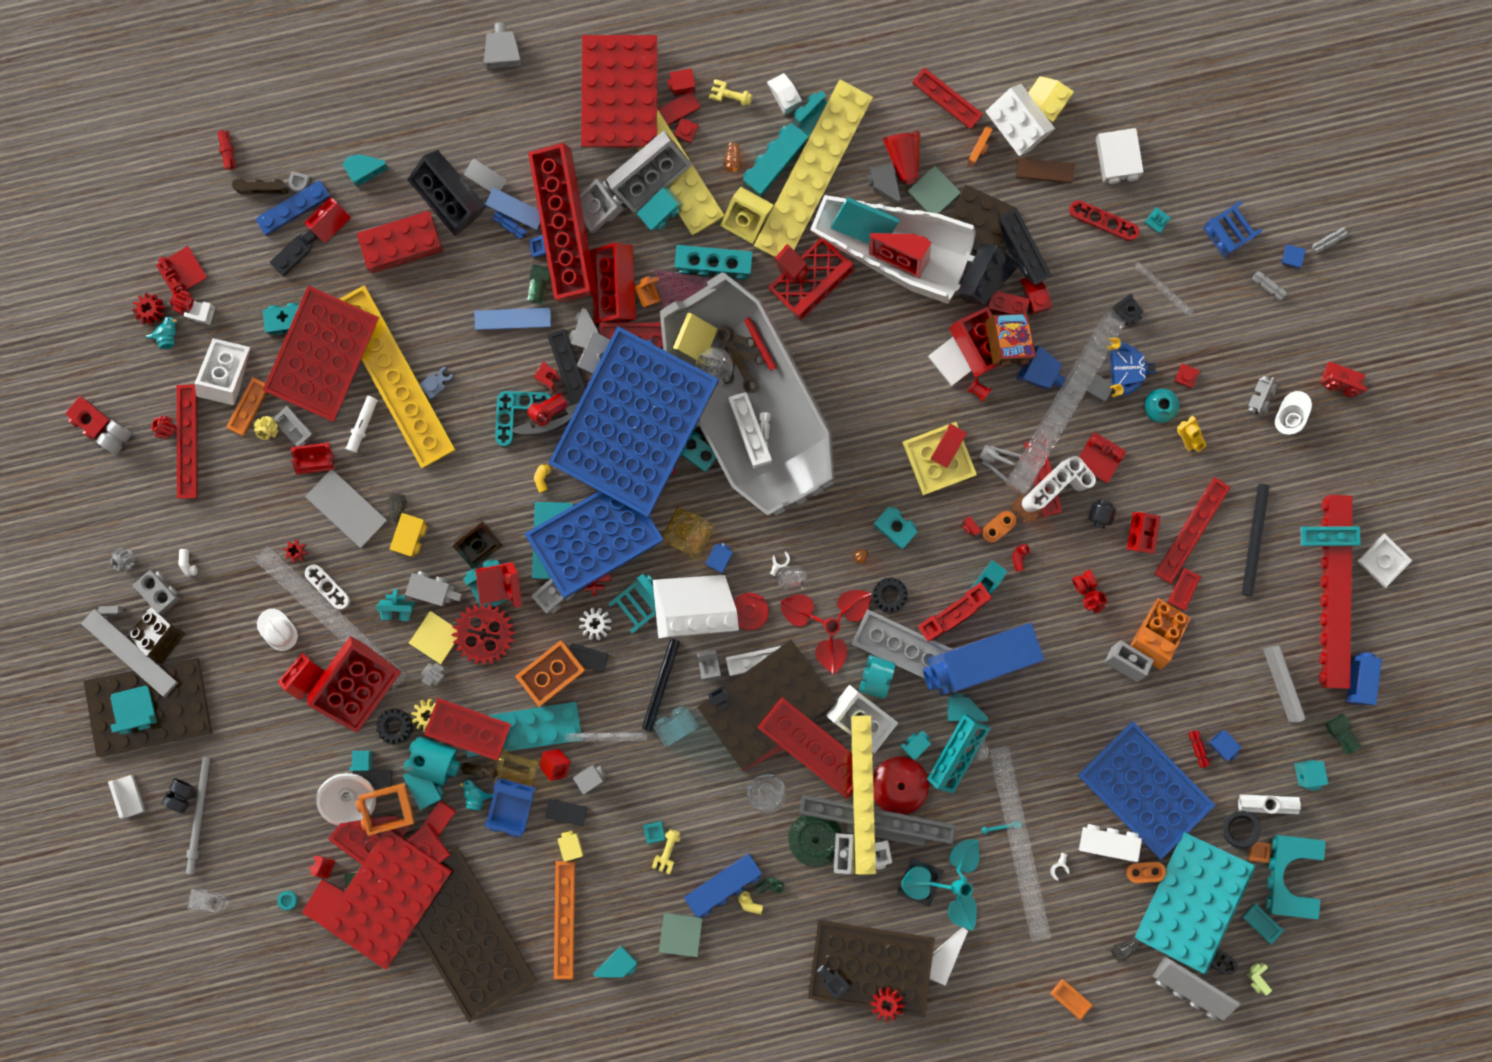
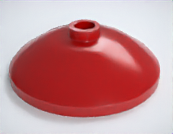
(897, 771)

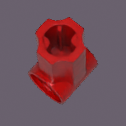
(547, 409)

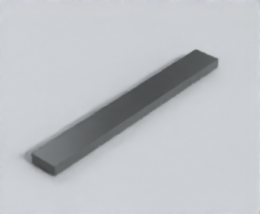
(883, 820)

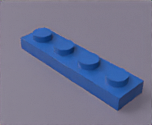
(293, 207)

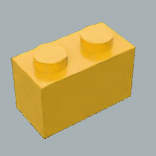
(408, 535)

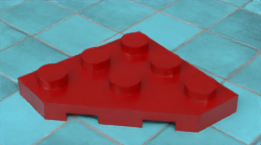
(355, 842)

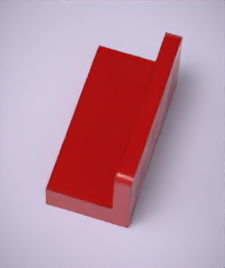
(327, 220)
(301, 677)

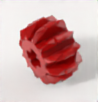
(148, 302)
(889, 998)

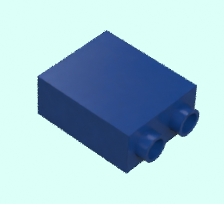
(983, 660)

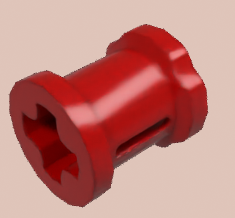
(979, 390)

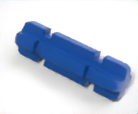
(509, 225)

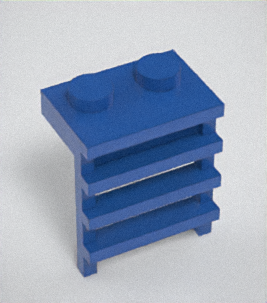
(1221, 238)

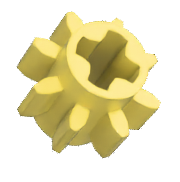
(265, 428)

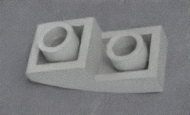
(484, 176)

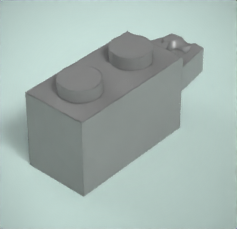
(431, 590)

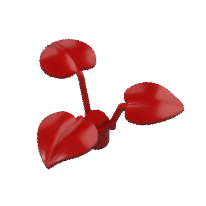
(833, 652)

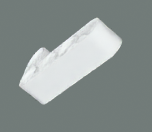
(1054, 486)

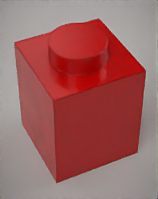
(681, 82)

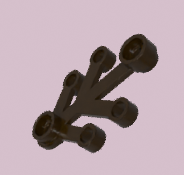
(738, 356)

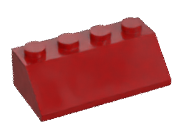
(614, 283)

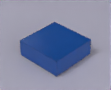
(1293, 256)

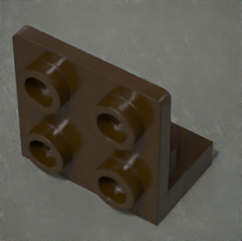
(155, 636)

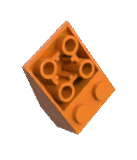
(1160, 633)

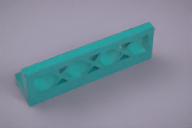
(955, 753)

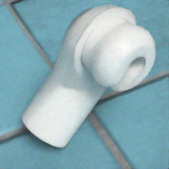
(184, 563)

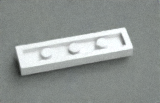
(749, 430)

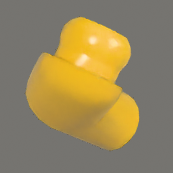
(539, 477)

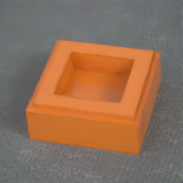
(1260, 852)

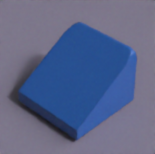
(537, 247)

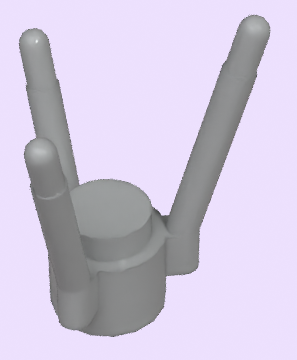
(990, 454)

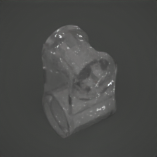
(204, 900)

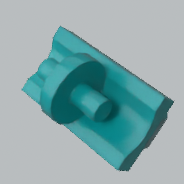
(395, 603)

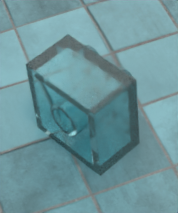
(676, 726)

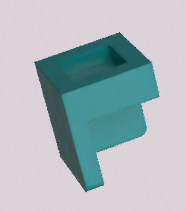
(362, 761)

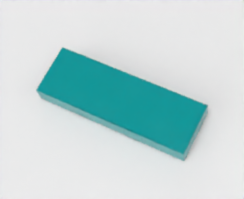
(1330, 536)

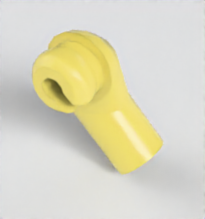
(747, 903)

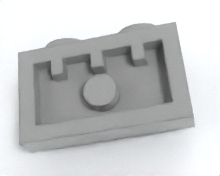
(549, 597)

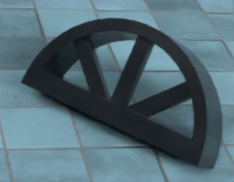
(1022, 247)

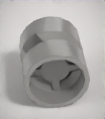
(114, 437)

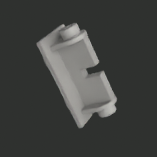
(1266, 389)

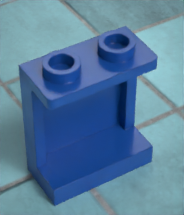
(510, 807)

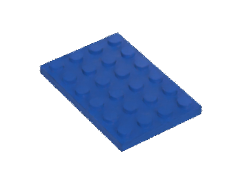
(591, 541)
(1146, 790)

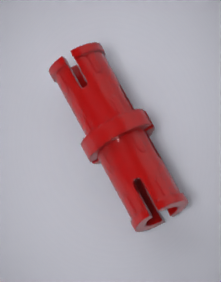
(226, 150)

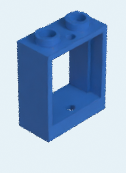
(1364, 679)

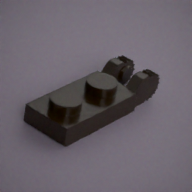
(258, 186)

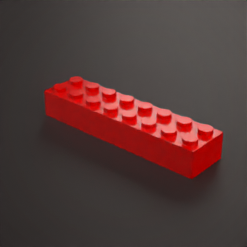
(562, 223)

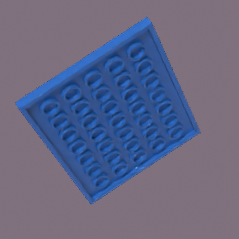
(633, 421)

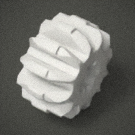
(589, 620)

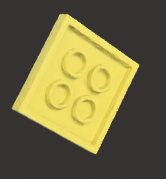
(929, 473)

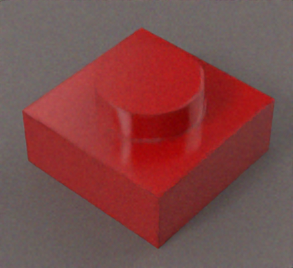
(686, 130)
(1186, 376)
(970, 527)

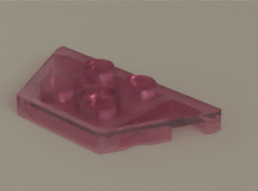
(678, 286)

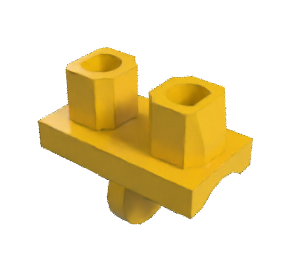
(1191, 435)

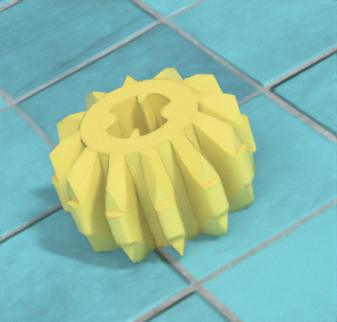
(420, 714)

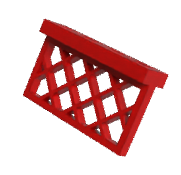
(824, 287)

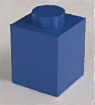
(719, 557)
(1224, 745)

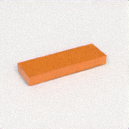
(247, 407)

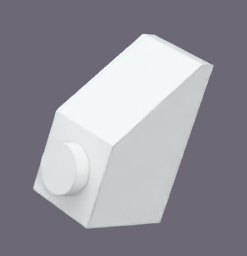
(785, 94)

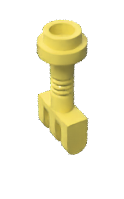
(745, 98)
(672, 836)

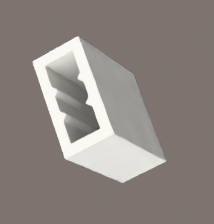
(1119, 156)

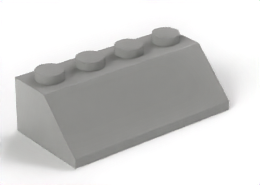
(648, 172)
(1195, 989)

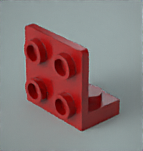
(1343, 379)
(498, 584)

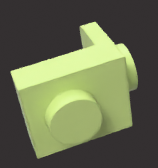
(1258, 984)

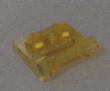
(513, 774)

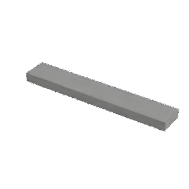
(129, 653)

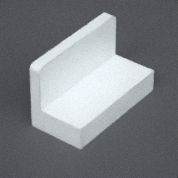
(126, 796)

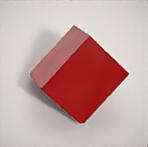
(554, 764)

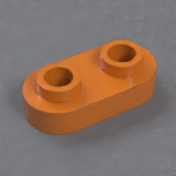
(999, 527)
(1145, 872)

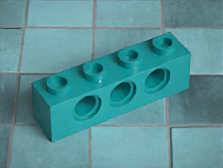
(704, 254)

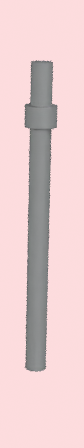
(193, 853)

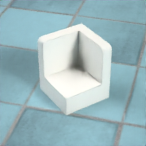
(201, 312)

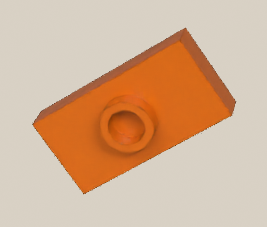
(980, 147)

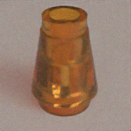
(732, 158)

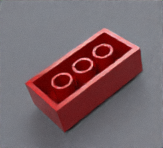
(399, 242)

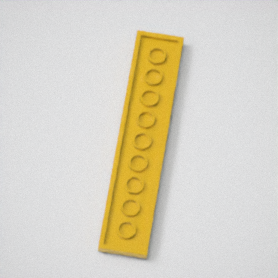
(401, 389)

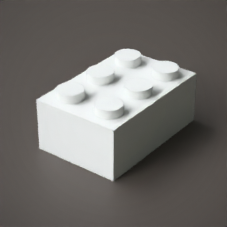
(1020, 119)

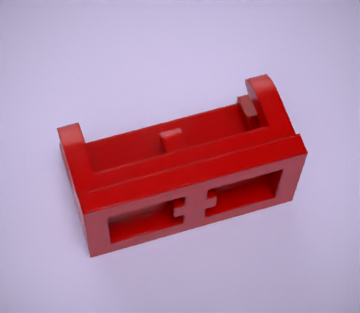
(545, 376)
(312, 458)

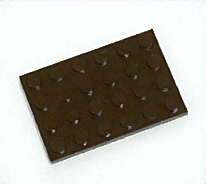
(754, 695)
(178, 715)
(871, 962)

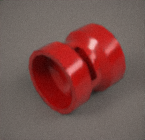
(1084, 582)

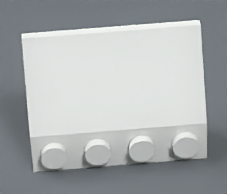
(694, 606)

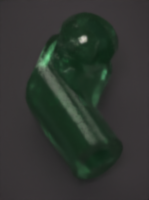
(771, 884)

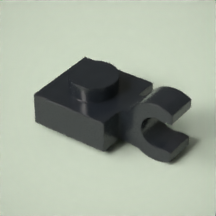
(835, 983)

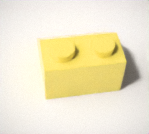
(1050, 97)
(746, 215)

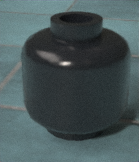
(1102, 514)

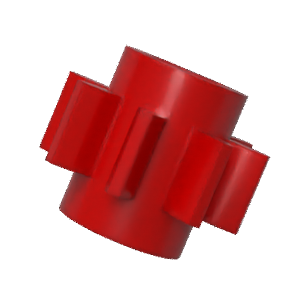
(181, 301)
(163, 427)
(291, 546)
(1094, 601)

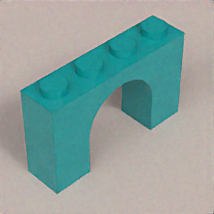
(1285, 850)

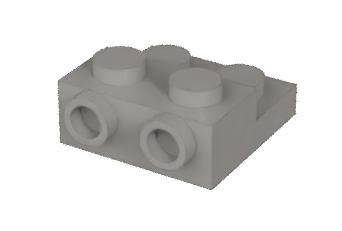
(599, 205)

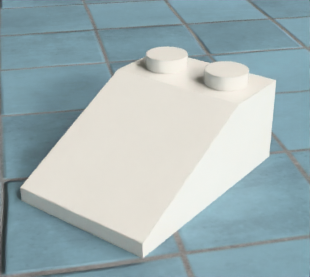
(222, 371)
(855, 704)

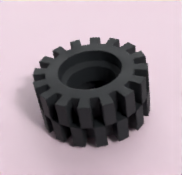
(890, 606)
(383, 722)

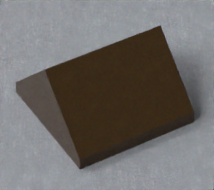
(476, 544)

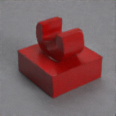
(322, 867)

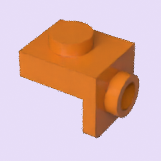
(647, 292)

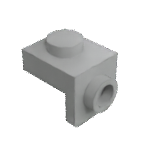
(709, 665)

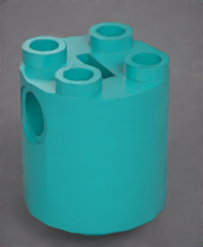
(437, 763)

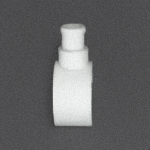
(776, 567)
(1062, 862)

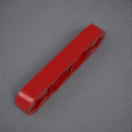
(1104, 218)

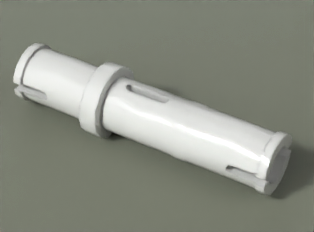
(361, 424)

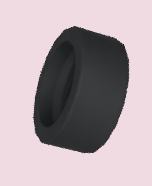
(1246, 815)

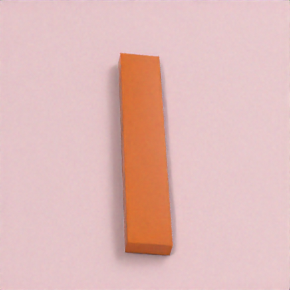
(564, 920)

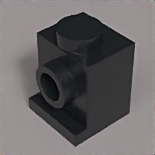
(1121, 309)

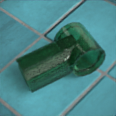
(539, 279)
(1341, 730)

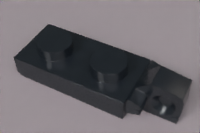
(293, 253)

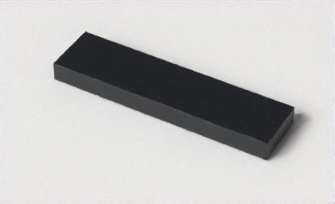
(567, 365)

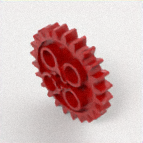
(479, 651)

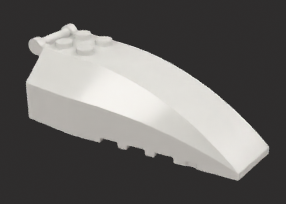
(949, 255)

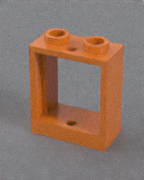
(366, 822)

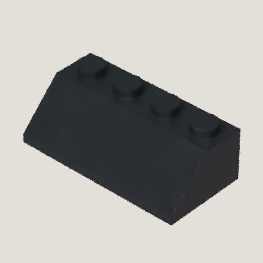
(446, 192)

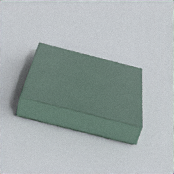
(934, 191)
(680, 934)

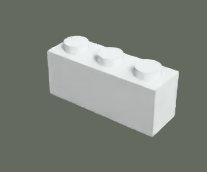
(1110, 843)

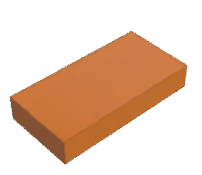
(1071, 999)

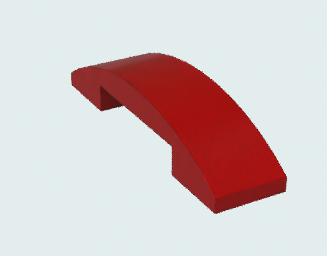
(956, 613)

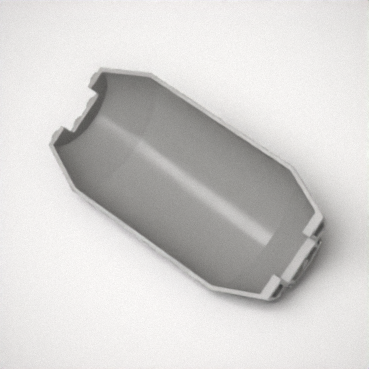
(798, 432)

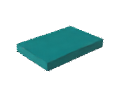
(861, 220)

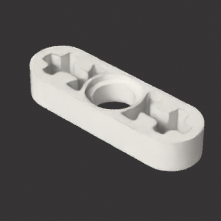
(321, 573)

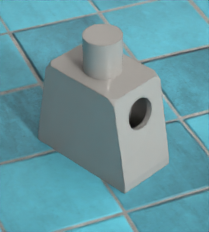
(501, 48)

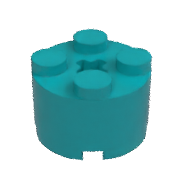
(877, 677)

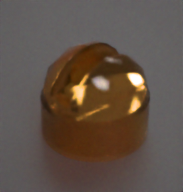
(860, 556)

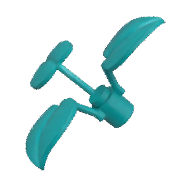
(966, 859)

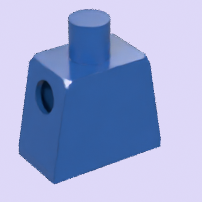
(1042, 370)

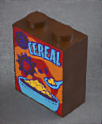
(1010, 339)

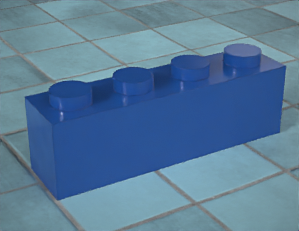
(723, 885)

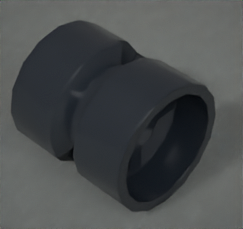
(179, 794)

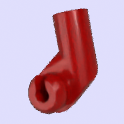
(1018, 556)

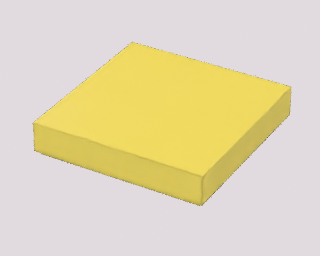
(694, 336)
(434, 637)

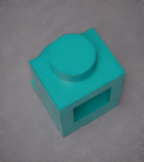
(916, 744)

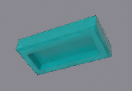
(1262, 923)

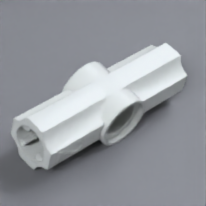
(1281, 804)

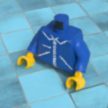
(1127, 367)

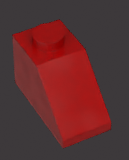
(791, 264)
(1038, 296)

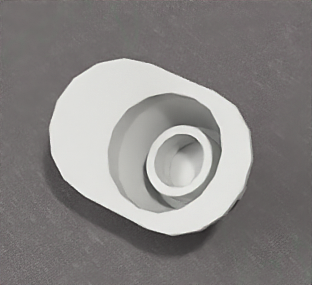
(1293, 413)
(277, 629)

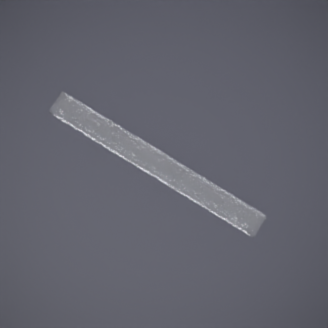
(316, 603)
(1019, 843)

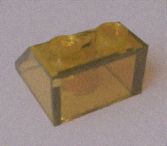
(687, 533)

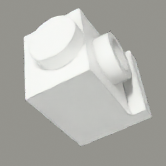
(883, 856)

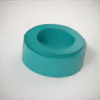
(287, 900)

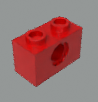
(80, 410)

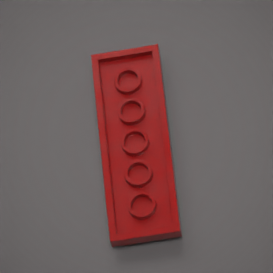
(810, 745)

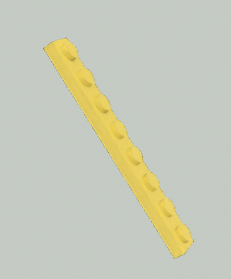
(863, 795)

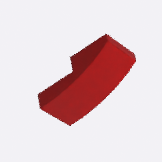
(948, 445)
(440, 817)

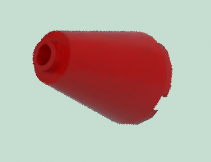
(904, 154)

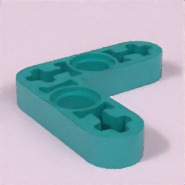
(513, 405)

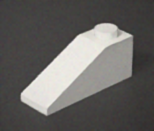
(945, 957)

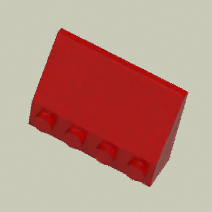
(352, 685)

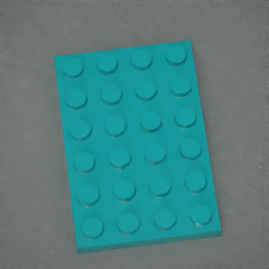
(1195, 902)

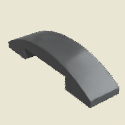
(528, 430)

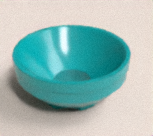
(1153, 410)

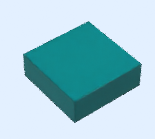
(654, 832)

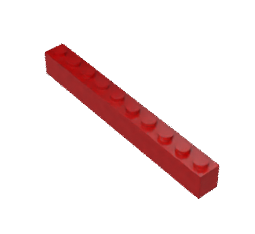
(1336, 598)

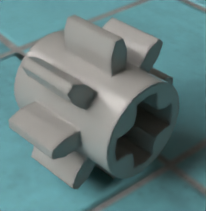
(122, 560)
(432, 674)

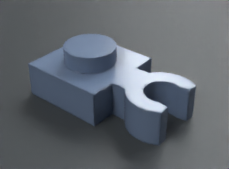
(434, 385)

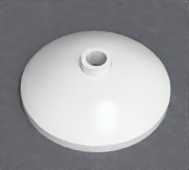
(338, 807)

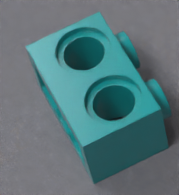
(694, 455)

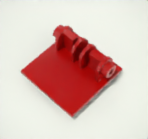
(181, 270)
(1102, 456)

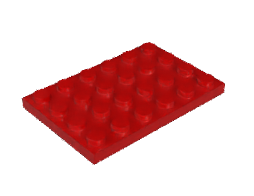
(619, 91)
(321, 353)
(387, 898)

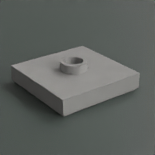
(593, 352)

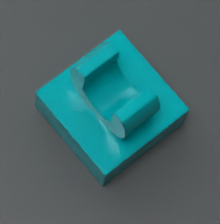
(1157, 220)

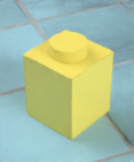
(570, 846)

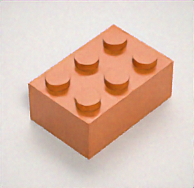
(550, 673)

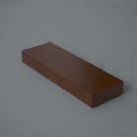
(1045, 170)

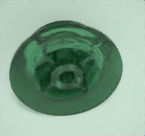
(801, 840)

